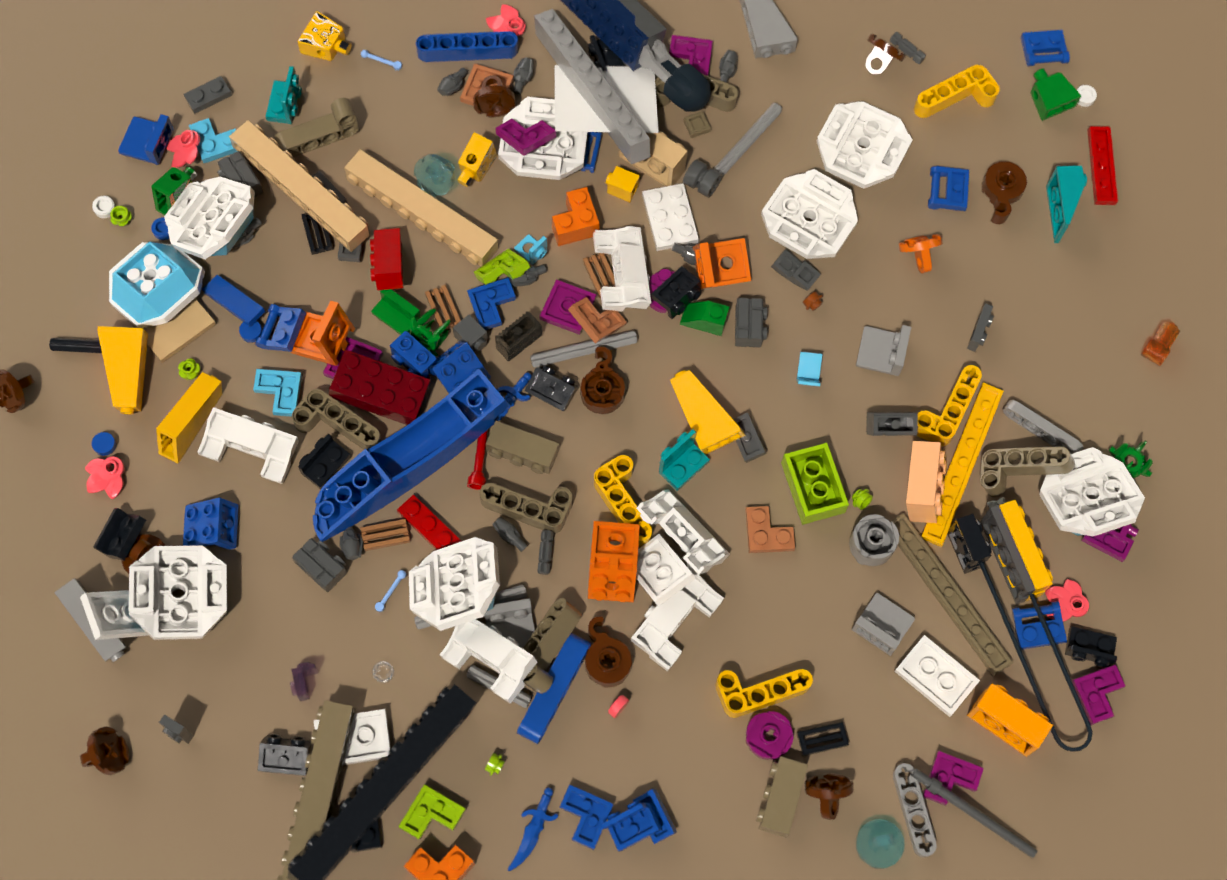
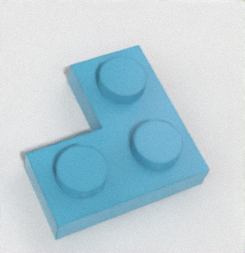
(211, 145)
(285, 387)

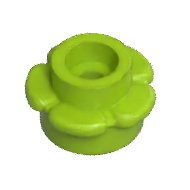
(120, 211)
(192, 373)
(861, 499)
(494, 764)

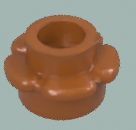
(813, 301)

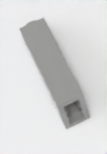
(70, 598)

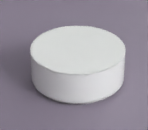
(1088, 95)
(102, 206)

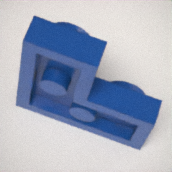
(486, 298)
(592, 813)

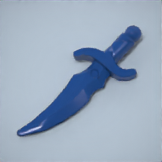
(514, 393)
(533, 828)

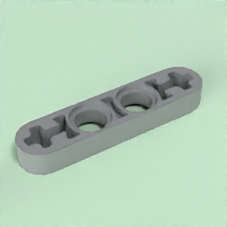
(1041, 427)
(912, 810)

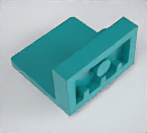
(283, 99)
(682, 461)

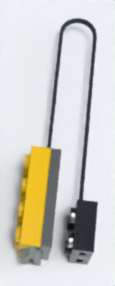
(1022, 569)

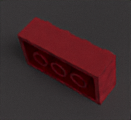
(378, 387)

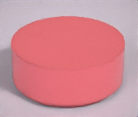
(618, 706)

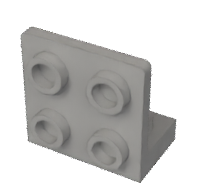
(883, 350)
(512, 620)
(883, 624)

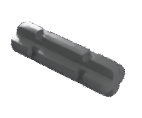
(907, 47)
(545, 552)

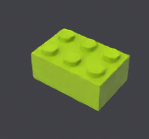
(814, 483)

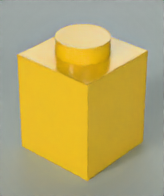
(622, 183)

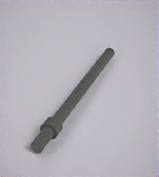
(935, 786)

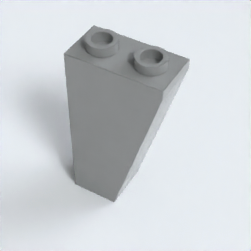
(767, 29)

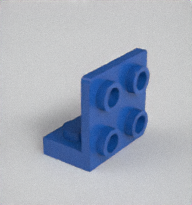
(147, 139)
(456, 366)
(211, 523)

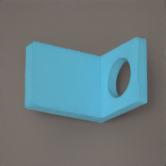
(536, 252)
(809, 368)

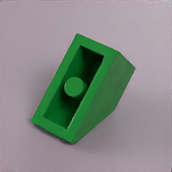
(705, 316)

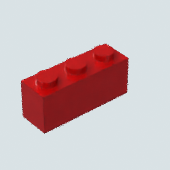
(387, 259)

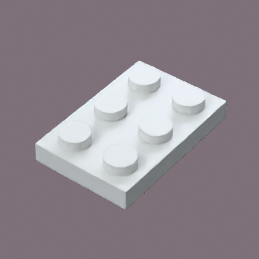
(670, 216)
(661, 570)
(110, 615)
(937, 676)
(367, 737)

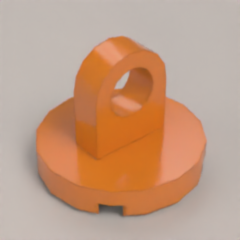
(921, 247)

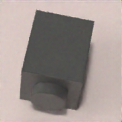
(472, 332)

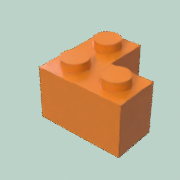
(579, 221)
(452, 866)

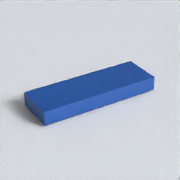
(233, 300)

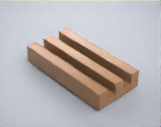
(594, 259)
(436, 292)
(385, 526)

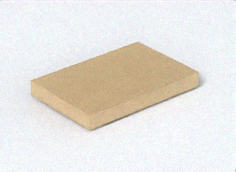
(180, 331)

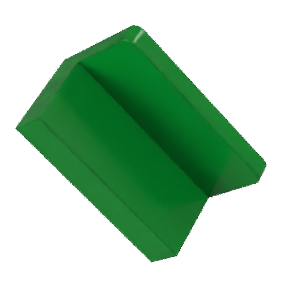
(395, 311)

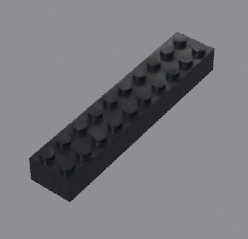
(387, 783)

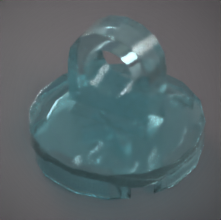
(434, 174)
(880, 844)

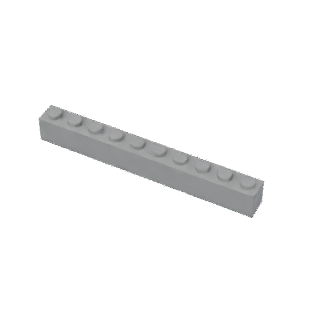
(592, 86)

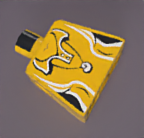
(323, 38)
(476, 159)

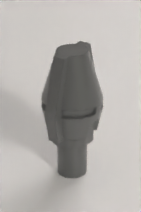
(728, 65)
(522, 74)
(452, 83)
(247, 234)
(686, 252)
(529, 276)
(509, 533)
(351, 544)

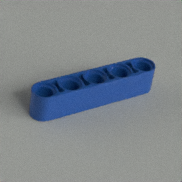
(458, 51)
(546, 704)

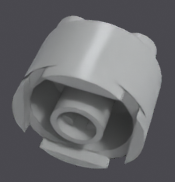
(881, 530)

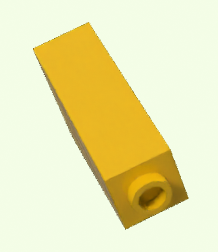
(124, 364)
(704, 413)
(187, 417)

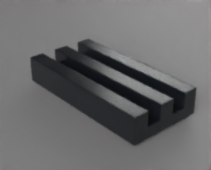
(306, 218)
(800, 735)

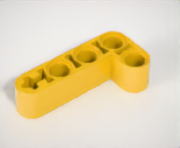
(931, 102)
(954, 404)
(615, 486)
(765, 688)

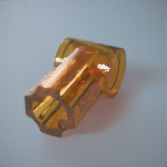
(1159, 346)

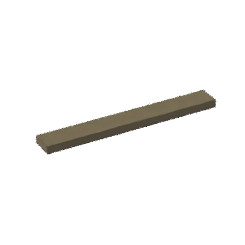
(951, 597)

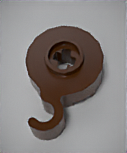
(1003, 195)
(602, 377)
(604, 648)

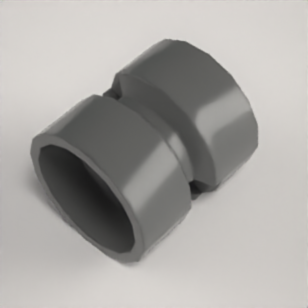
(702, 178)

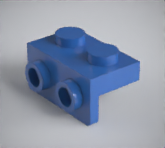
(412, 355)
(632, 825)

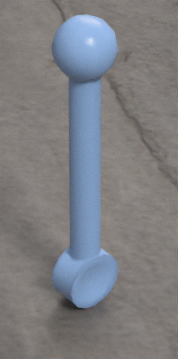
(397, 65)
(380, 605)

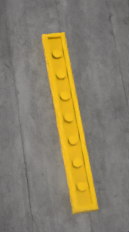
(964, 461)

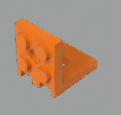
(709, 267)
(324, 335)
(613, 562)

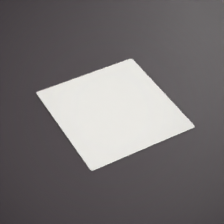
(633, 88)

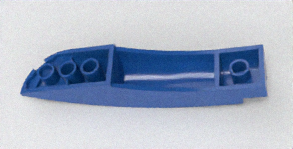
(407, 456)

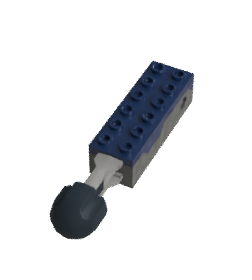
(639, 43)

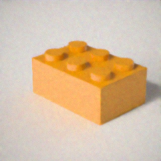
(1010, 719)

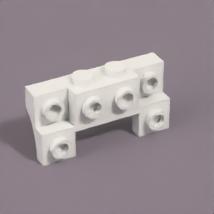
(629, 268)
(249, 437)
(694, 539)
(664, 620)
(494, 651)

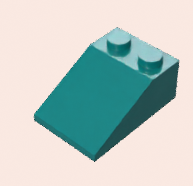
(1063, 196)

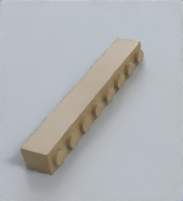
(300, 186)
(421, 208)

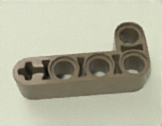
(724, 101)
(320, 131)
(340, 423)
(1060, 464)
(524, 503)
(548, 640)

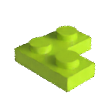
(507, 263)
(430, 806)

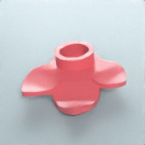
(506, 21)
(184, 148)
(104, 479)
(1067, 596)

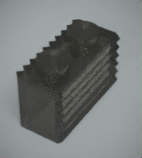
(518, 336)

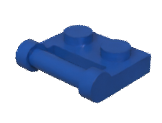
(1044, 42)
(956, 188)
(286, 329)
(1033, 634)

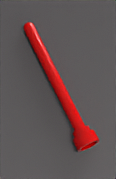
(477, 479)

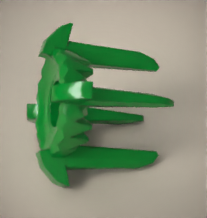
(434, 339)
(1142, 467)

